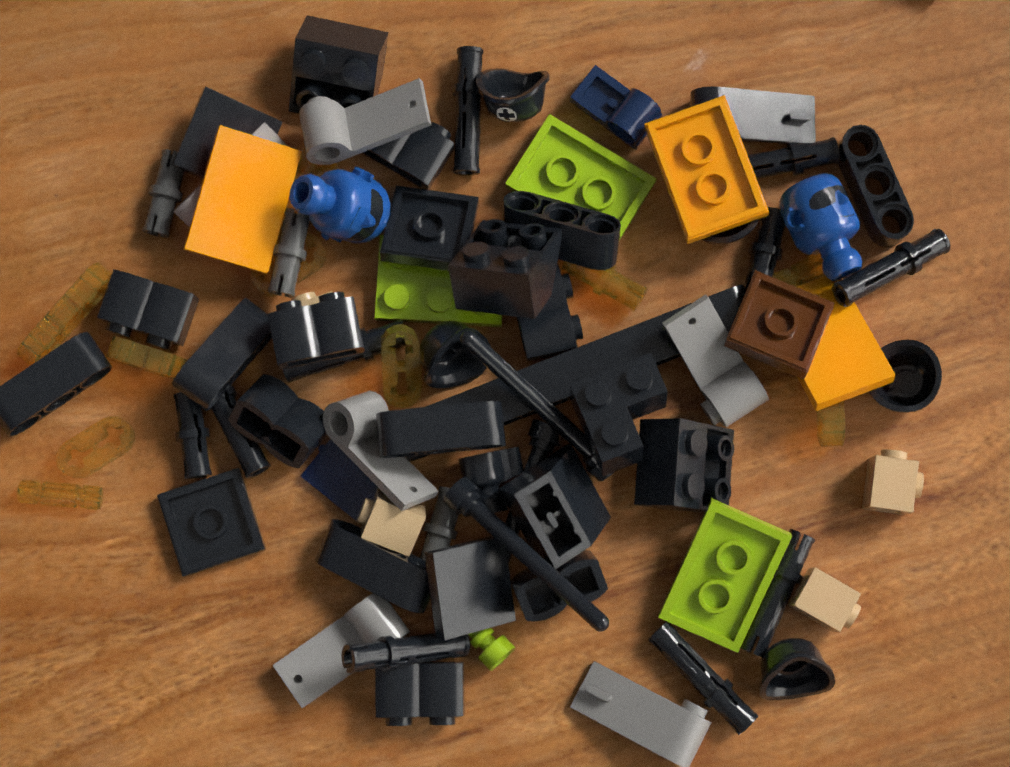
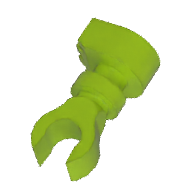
(494, 649)

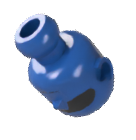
(343, 204)
(823, 223)

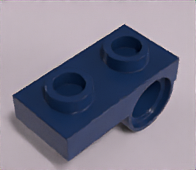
(616, 106)

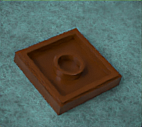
(779, 324)

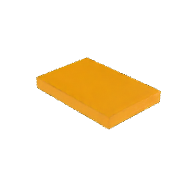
(706, 169)
(242, 200)
(846, 357)

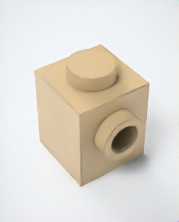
(892, 483)
(388, 525)
(826, 600)

